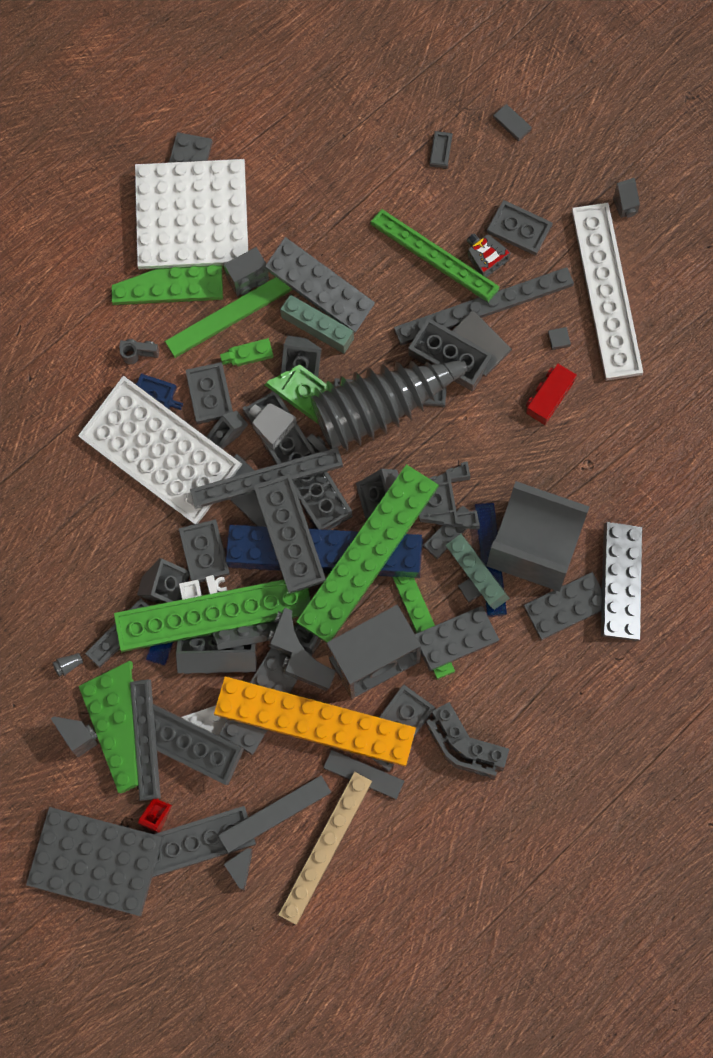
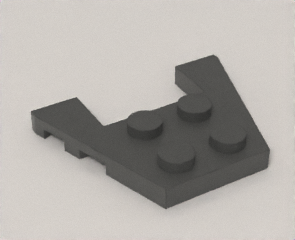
(442, 507)

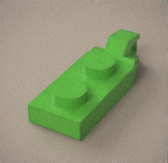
(248, 353)

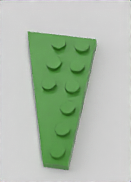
(171, 285)

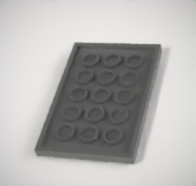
(95, 861)

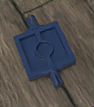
(159, 390)

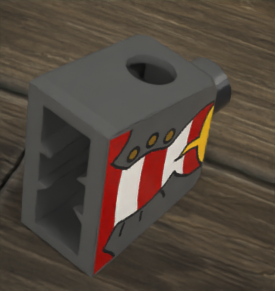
(487, 254)

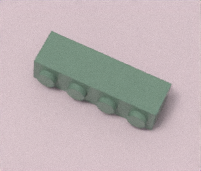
(317, 324)
(477, 571)

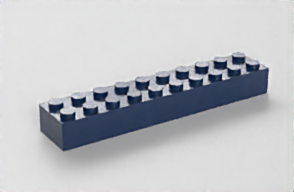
(252, 549)

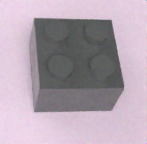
(246, 272)

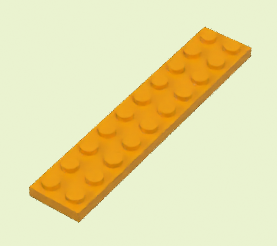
(315, 721)

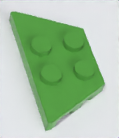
(297, 388)

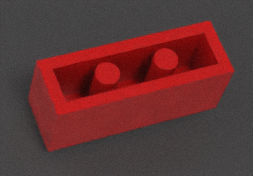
(550, 393)

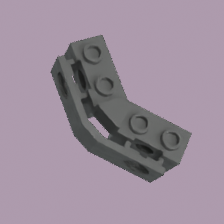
(469, 748)

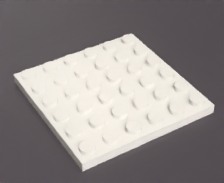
(190, 213)

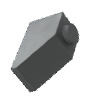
(626, 198)
(227, 429)

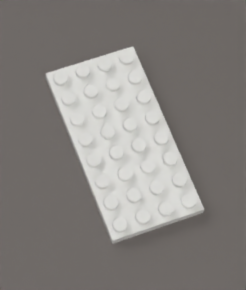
(157, 447)

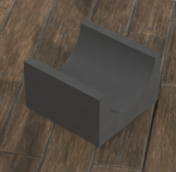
(537, 536)
(374, 651)

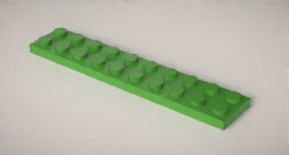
(367, 554)
(207, 614)

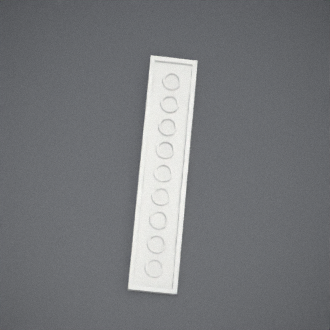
(607, 291)

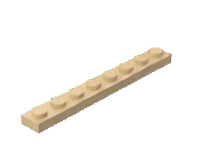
(325, 848)

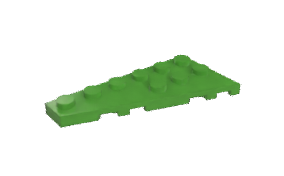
(111, 713)

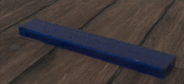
(486, 536)

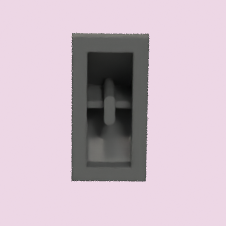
(307, 639)
(239, 867)

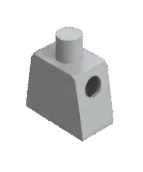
(272, 423)

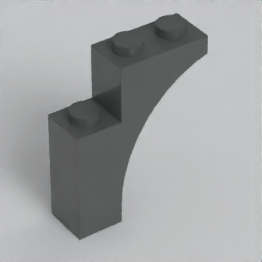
(299, 663)

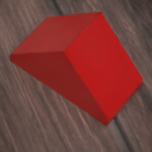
(155, 815)

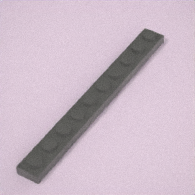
(501, 301)

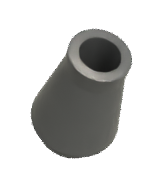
(67, 664)

